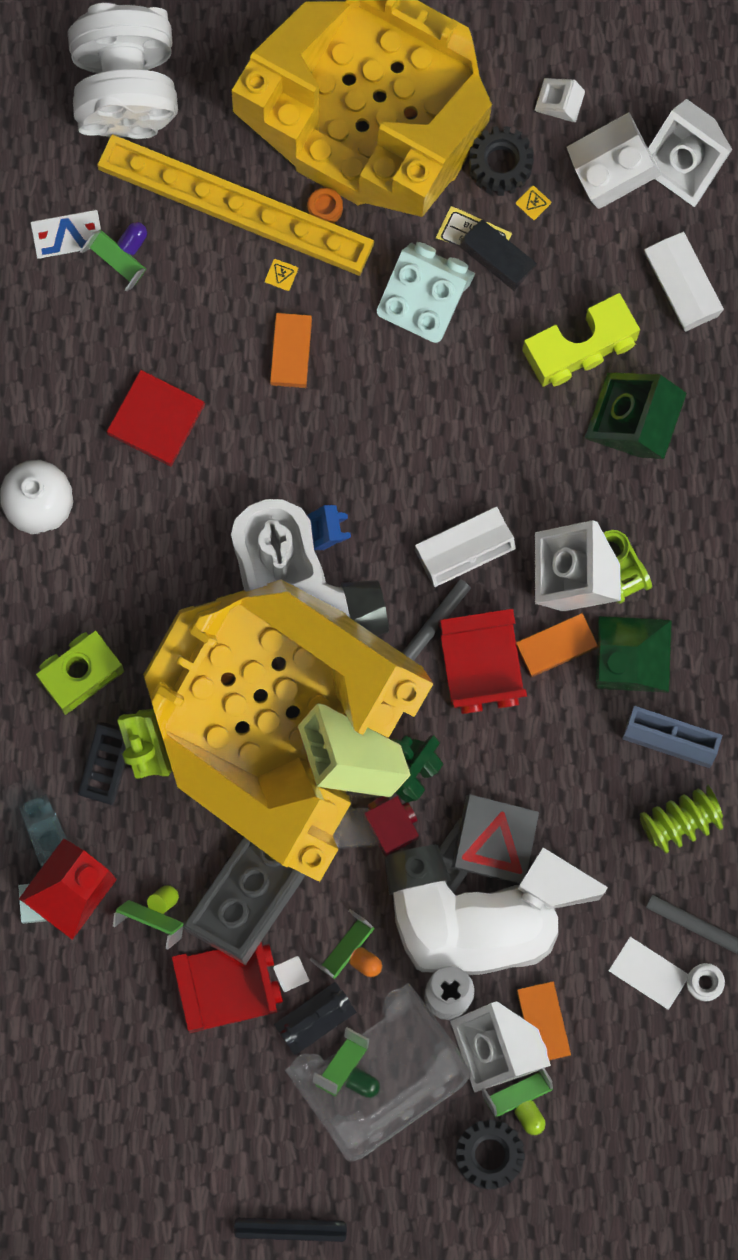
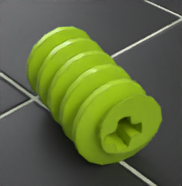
(682, 819)

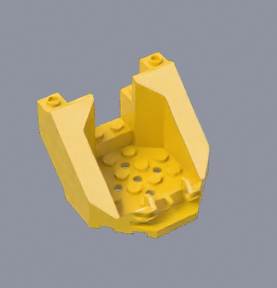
(307, 113)
(264, 777)

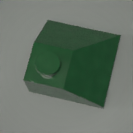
(633, 654)

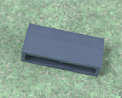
(672, 737)

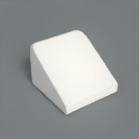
(560, 98)

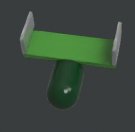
(344, 1068)

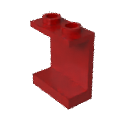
(481, 660)
(223, 990)

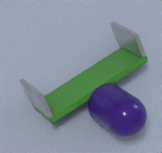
(119, 254)

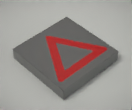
(495, 839)

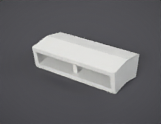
(684, 281)
(465, 547)

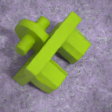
(144, 744)

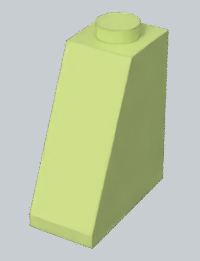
(348, 759)

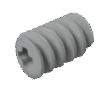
(447, 978)

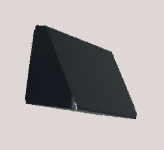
(497, 254)

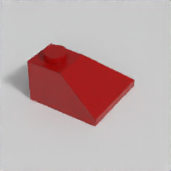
(68, 888)

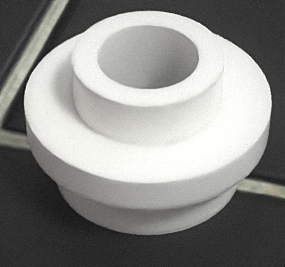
(716, 976)

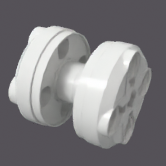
(121, 48)

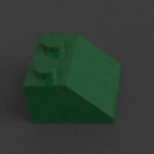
(636, 414)

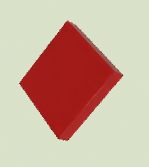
(155, 418)

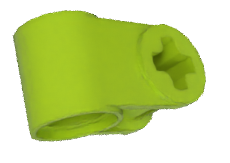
(630, 566)

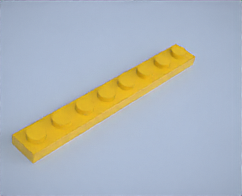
(235, 205)

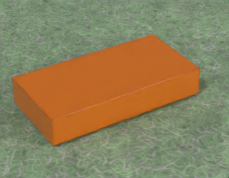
(291, 350)
(556, 645)
(542, 1009)

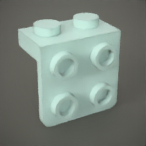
(424, 291)

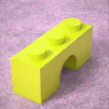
(556, 358)

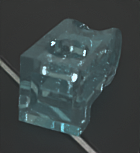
(42, 826)

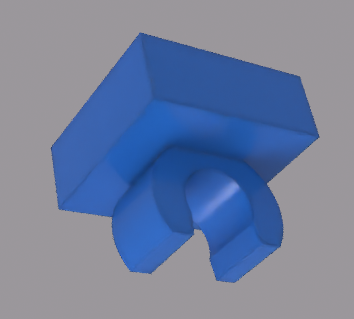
(326, 527)

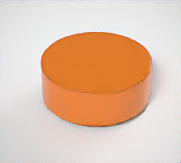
(325, 204)

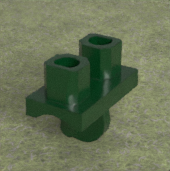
(420, 759)

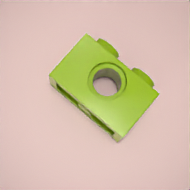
(71, 691)

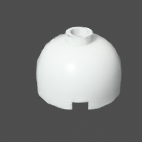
(36, 496)

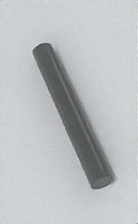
(431, 626)
(693, 923)

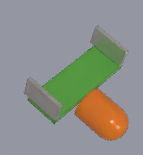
(350, 950)

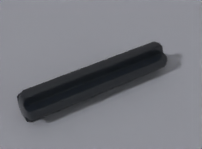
(290, 1229)

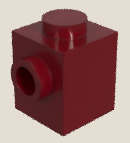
(391, 824)

